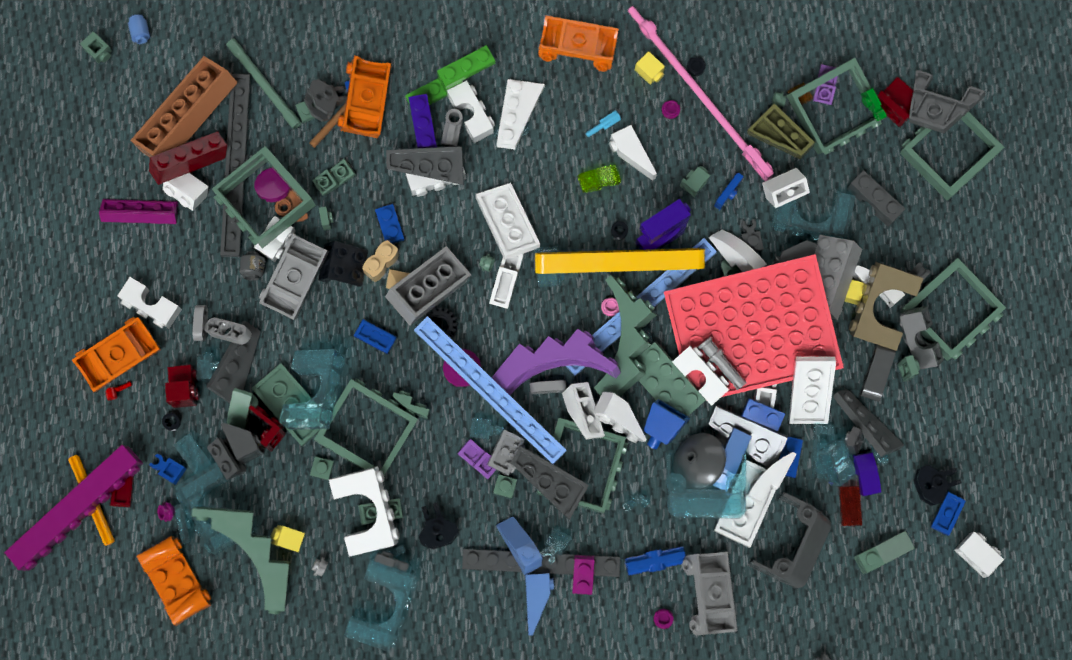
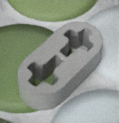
(199, 322)
(548, 387)

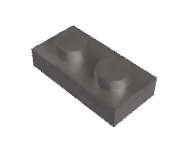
(854, 440)

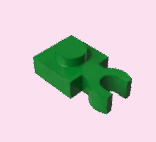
(873, 103)

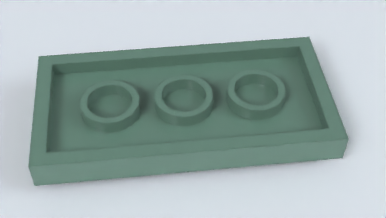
(667, 382)
(281, 388)

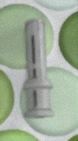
(716, 355)

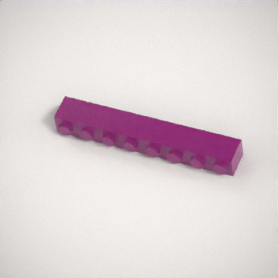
(73, 508)

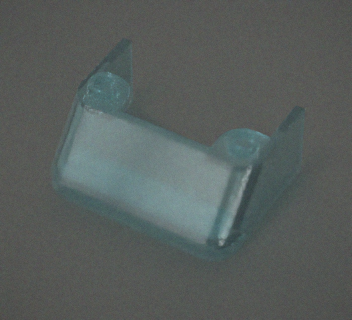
(706, 502)

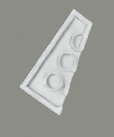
(517, 109)

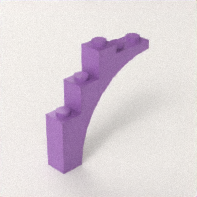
(577, 351)

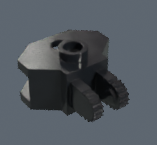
(935, 482)
(435, 528)

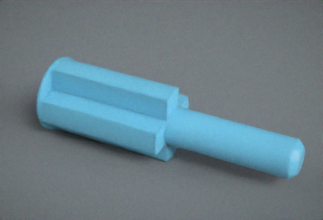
(605, 123)

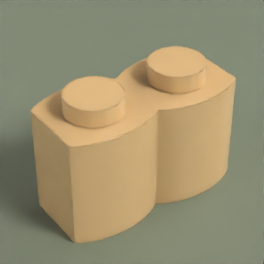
(377, 264)

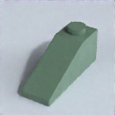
(884, 552)

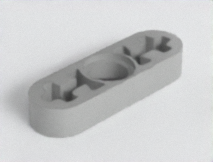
(232, 335)

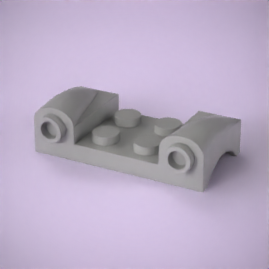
(293, 276)
(712, 592)

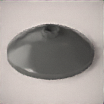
(707, 462)

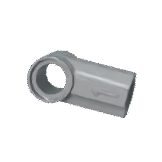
(452, 130)

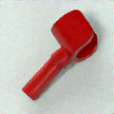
(111, 392)

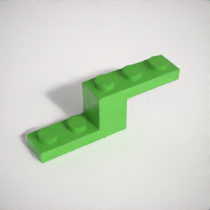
(455, 74)

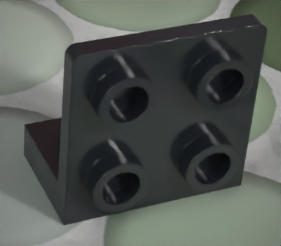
(343, 264)

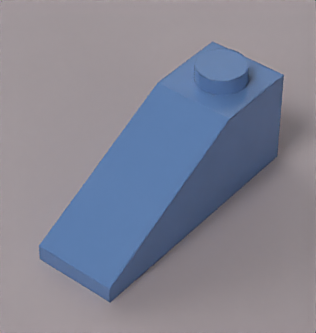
(734, 448)
(520, 545)
(537, 593)

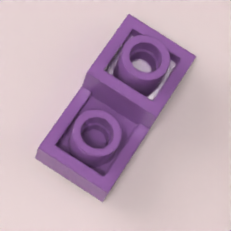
(825, 92)

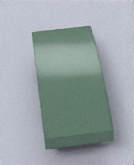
(335, 177)
(405, 400)
(238, 409)
(368, 512)

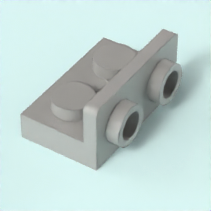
(505, 451)

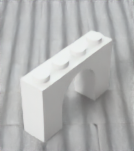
(368, 483)

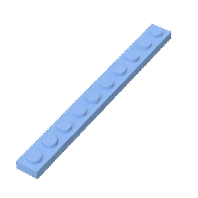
(654, 293)
(490, 390)

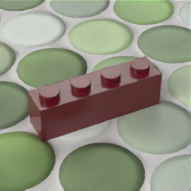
(187, 158)

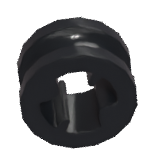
(624, 227)
(174, 426)

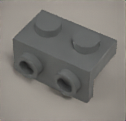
(225, 458)

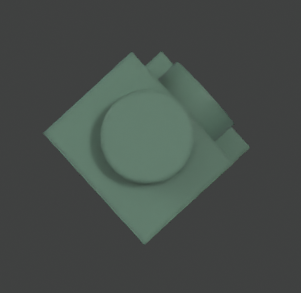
(92, 44)
(695, 180)

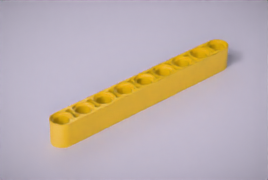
(619, 260)

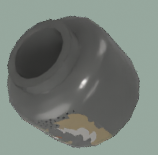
(252, 266)

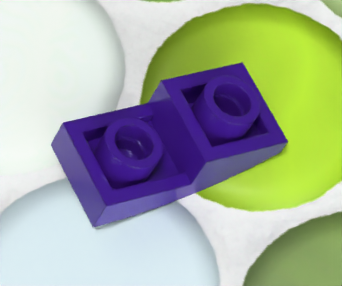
(868, 473)

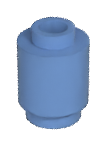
(138, 29)

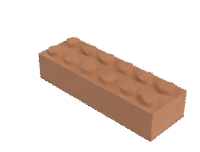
(185, 108)

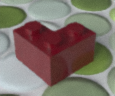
(181, 386)

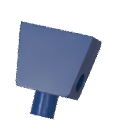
(663, 423)

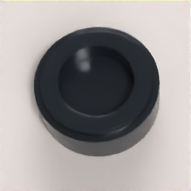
(696, 66)

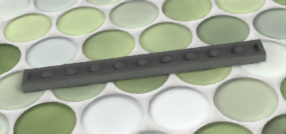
(235, 157)

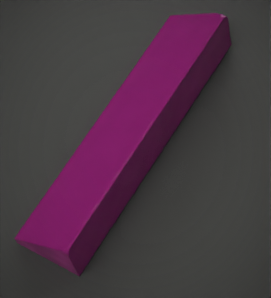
(138, 211)

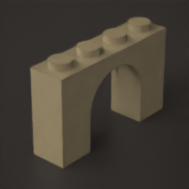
(881, 279)

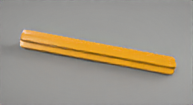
(98, 516)

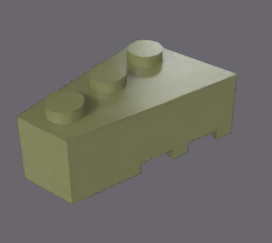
(781, 132)

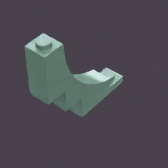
(238, 527)

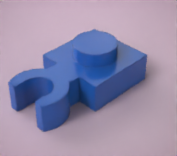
(169, 469)

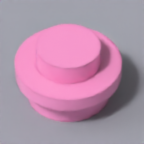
(610, 307)

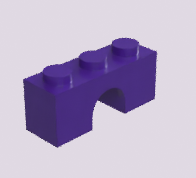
(422, 121)

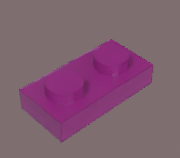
(583, 574)

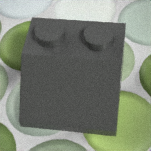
(243, 443)

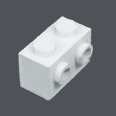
(786, 187)
(186, 190)
(979, 554)

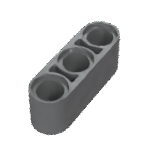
(878, 373)

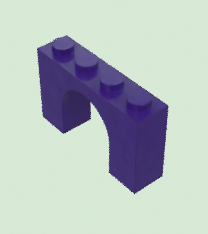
(664, 226)

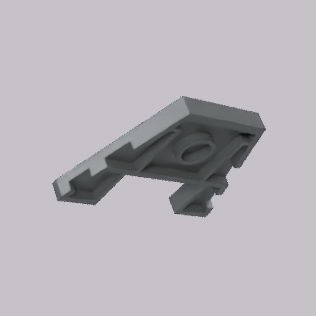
(936, 110)

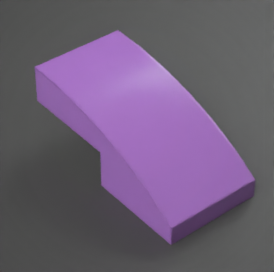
(476, 458)

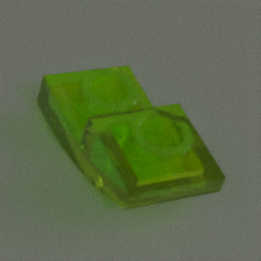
(597, 178)

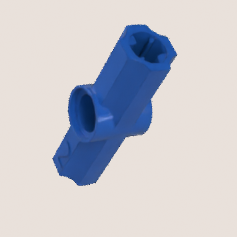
(655, 560)

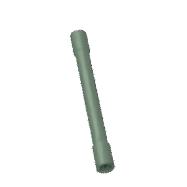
(287, 113)

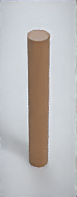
(327, 128)

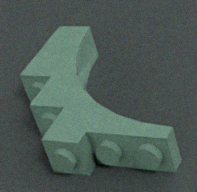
(632, 341)

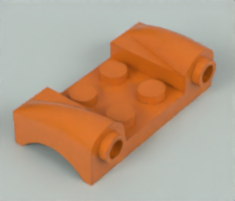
(578, 41)
(365, 97)
(116, 354)
(174, 580)

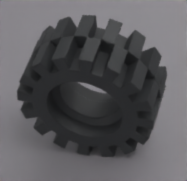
(447, 316)

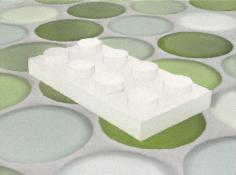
(507, 221)
(812, 390)
(745, 528)

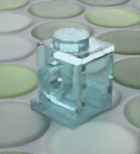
(206, 367)

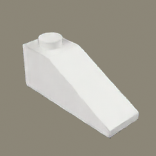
(630, 149)
(581, 407)

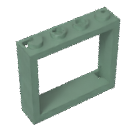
(862, 84)
(244, 172)
(932, 177)
(931, 336)
(376, 396)
(616, 464)

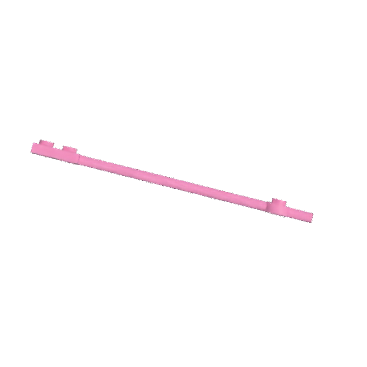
(751, 154)

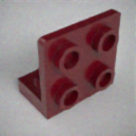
(896, 101)
(271, 437)

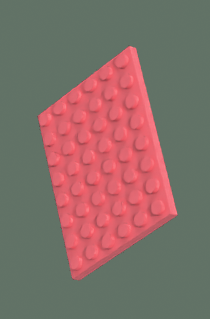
(757, 320)

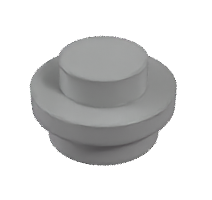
(319, 566)

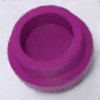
(670, 109)
(166, 511)
(663, 618)

